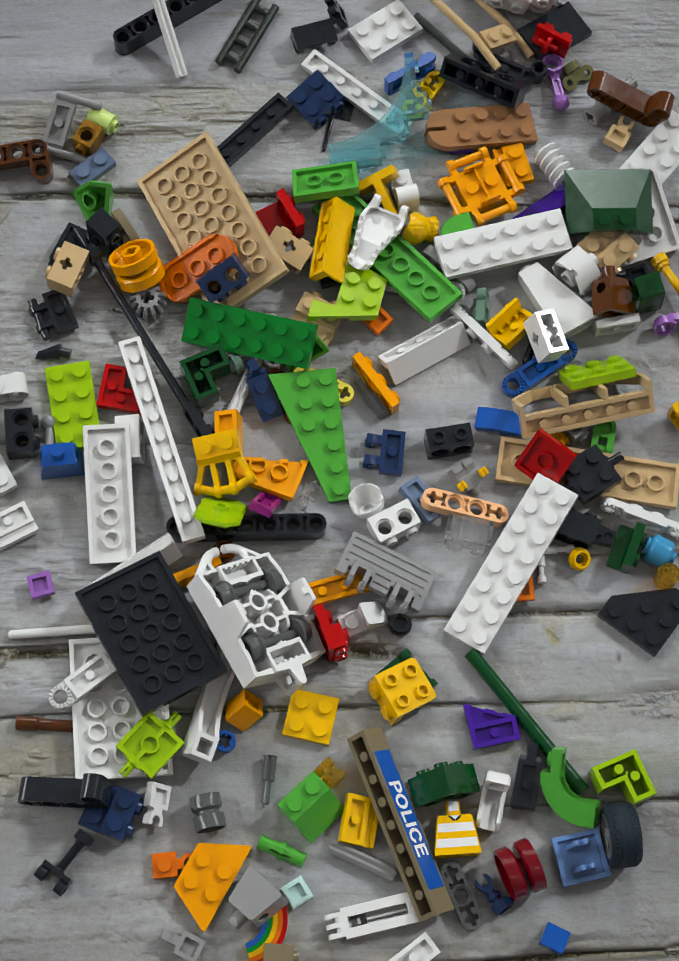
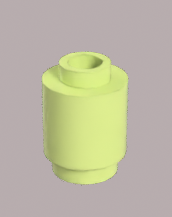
(104, 119)

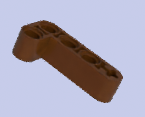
(629, 100)
(28, 158)

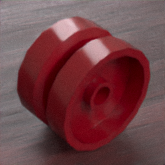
(520, 869)

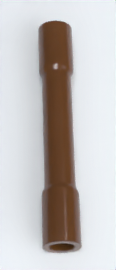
(32, 723)

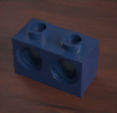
(220, 274)

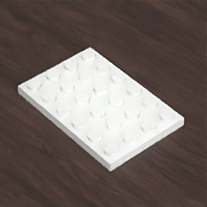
(103, 720)

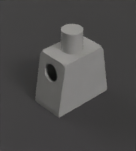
(255, 900)

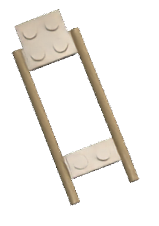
(489, 39)

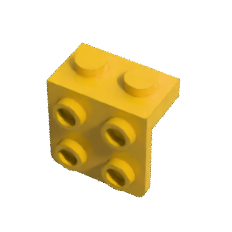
(401, 690)

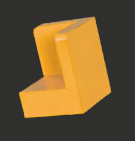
(244, 710)

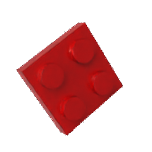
(546, 457)

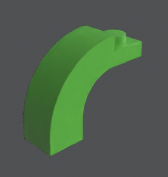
(561, 798)

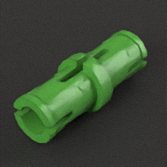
(281, 851)

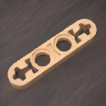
(464, 503)

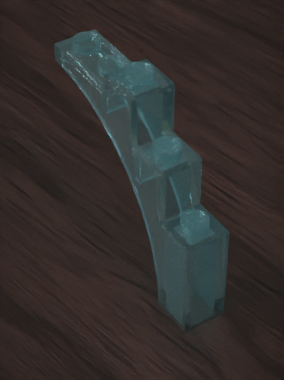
(409, 106)

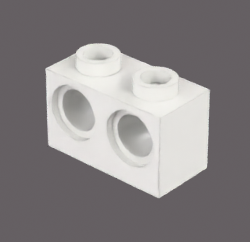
(390, 519)

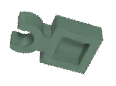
(482, 311)

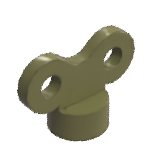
(575, 74)

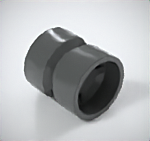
(208, 816)

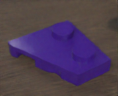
(490, 728)

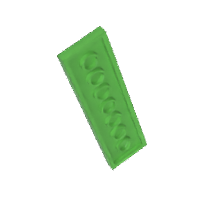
(407, 270)

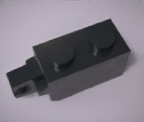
(584, 531)

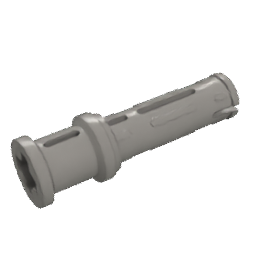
(598, 110)

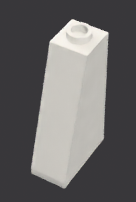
(550, 293)

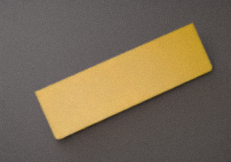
(332, 240)

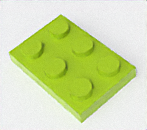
(596, 372)

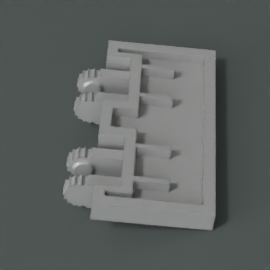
(386, 572)

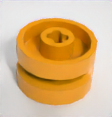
(137, 265)

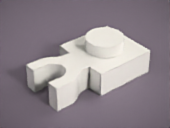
(156, 800)

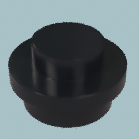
(400, 625)

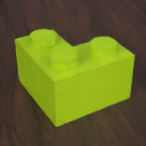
(627, 772)

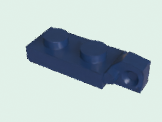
(262, 392)

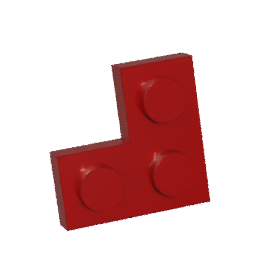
(113, 392)

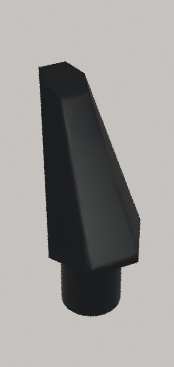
(54, 352)

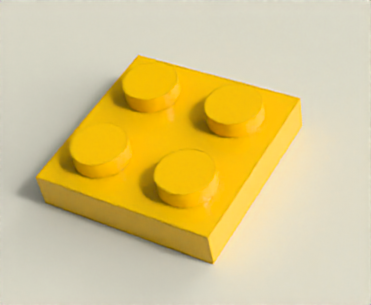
(310, 717)

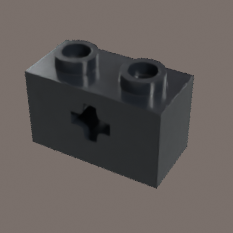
(104, 231)

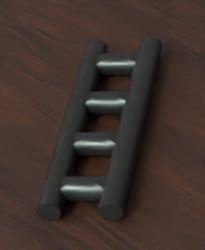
(250, 46)

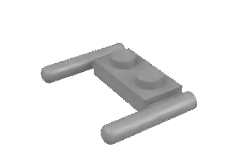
(61, 121)

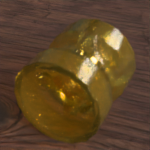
(666, 580)
(330, 773)

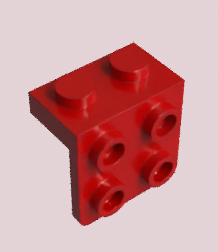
(282, 214)

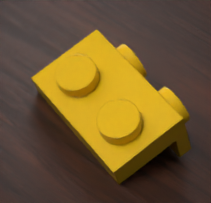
(508, 325)

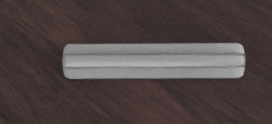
(362, 860)

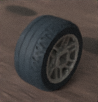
(621, 835)

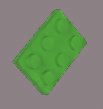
(325, 182)

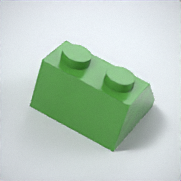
(311, 807)

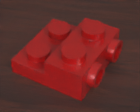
(332, 635)

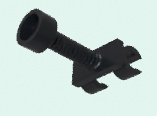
(43, 870)

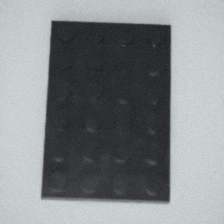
(150, 633)

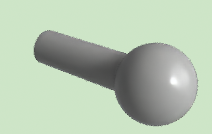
(47, 425)

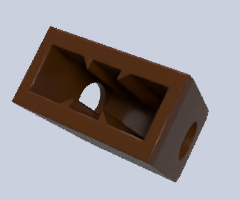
(611, 295)

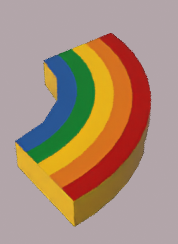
(271, 932)

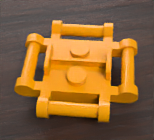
(481, 186)

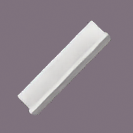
(425, 349)
(164, 544)

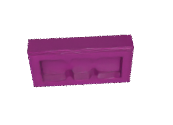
(265, 504)

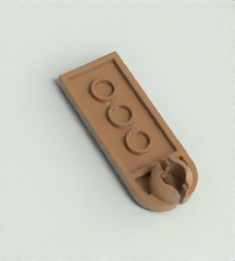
(480, 127)

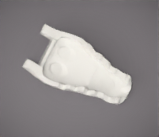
(374, 232)

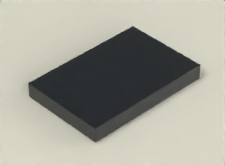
(564, 20)

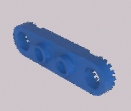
(533, 373)

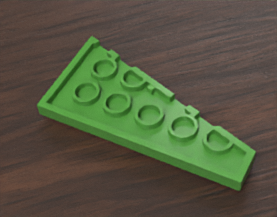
(316, 418)

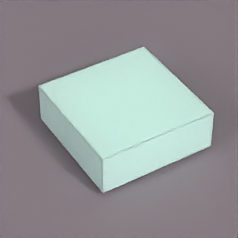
(297, 892)

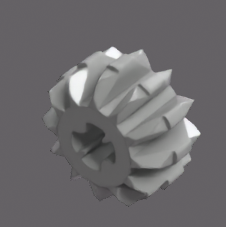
(155, 306)

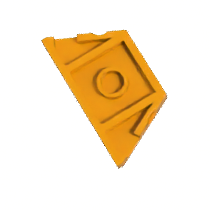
(208, 878)

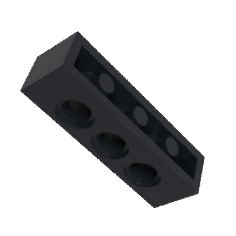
(483, 80)

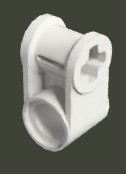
(13, 387)

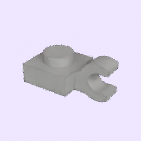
(187, 946)

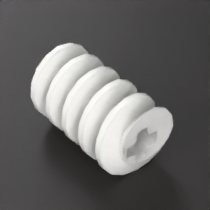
(553, 164)

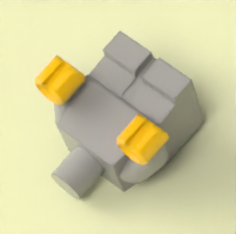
(467, 477)

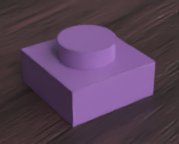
(40, 585)

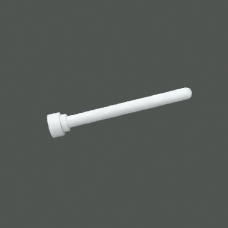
(51, 632)

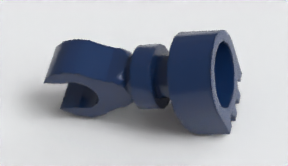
(500, 905)

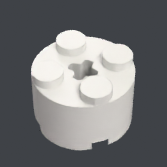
(577, 270)

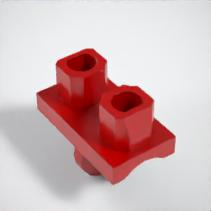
(551, 40)

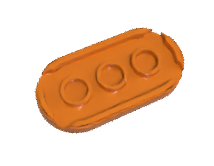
(184, 270)

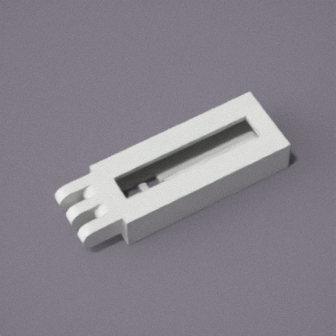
(380, 914)

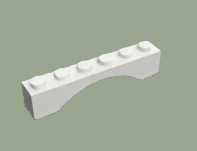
(205, 723)

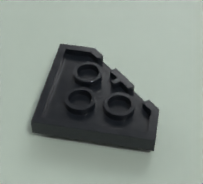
(644, 617)

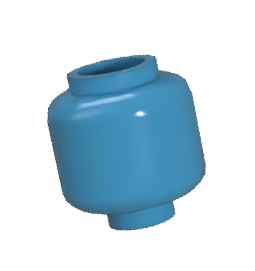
(658, 550)

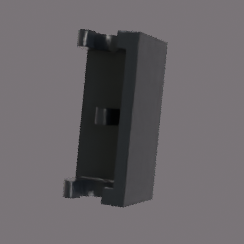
(313, 34)

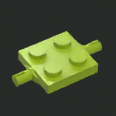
(150, 745)

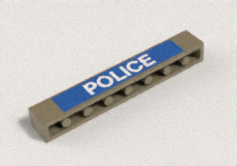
(400, 824)

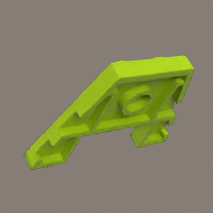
(357, 299)

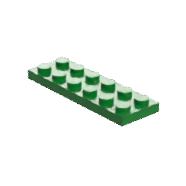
(250, 333)

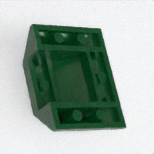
(608, 201)

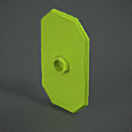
(220, 512)

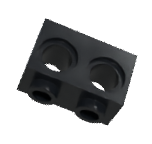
(15, 434)
(448, 441)

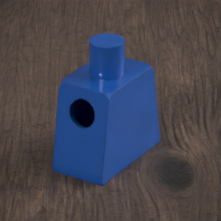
(61, 461)

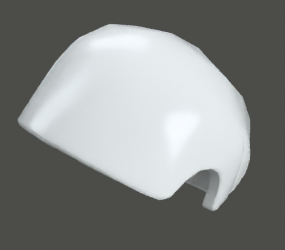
(366, 500)

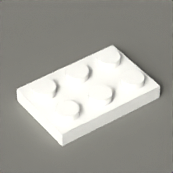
(385, 31)

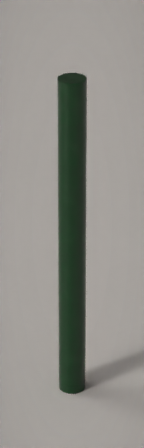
(522, 716)

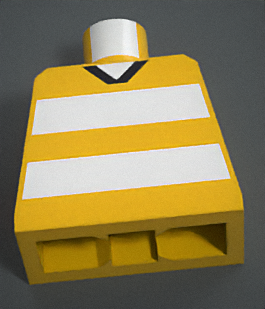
(455, 834)

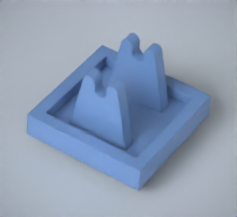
(580, 857)

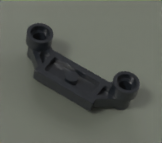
(530, 75)

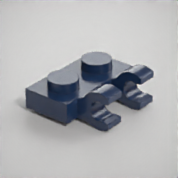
(391, 454)

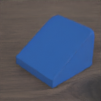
(554, 938)

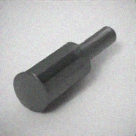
(373, 401)
(268, 776)

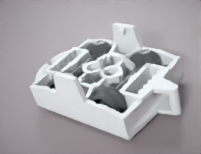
(270, 617)

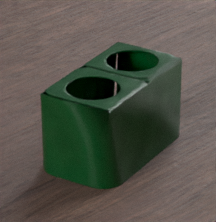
(648, 292)

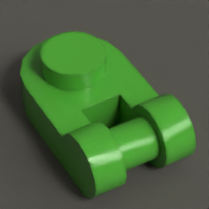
(604, 431)

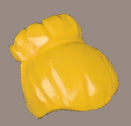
(421, 228)

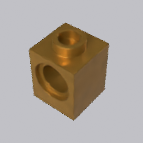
(91, 131)

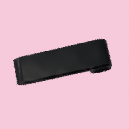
(89, 792)

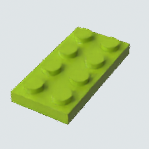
(71, 401)

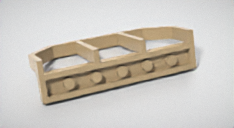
(583, 413)

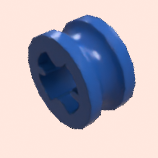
(232, 743)

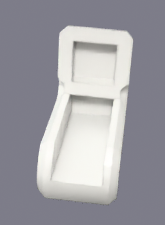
(492, 801)

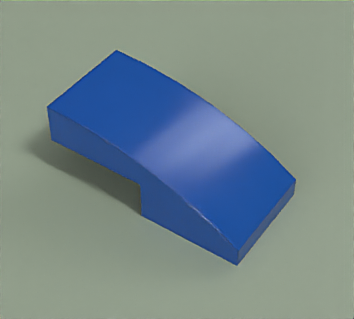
(498, 420)

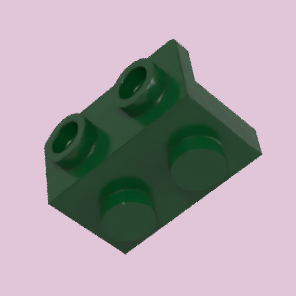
(625, 547)

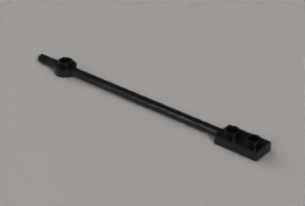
(192, 413)

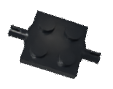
(592, 474)

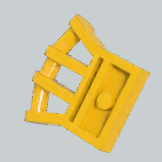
(218, 449)

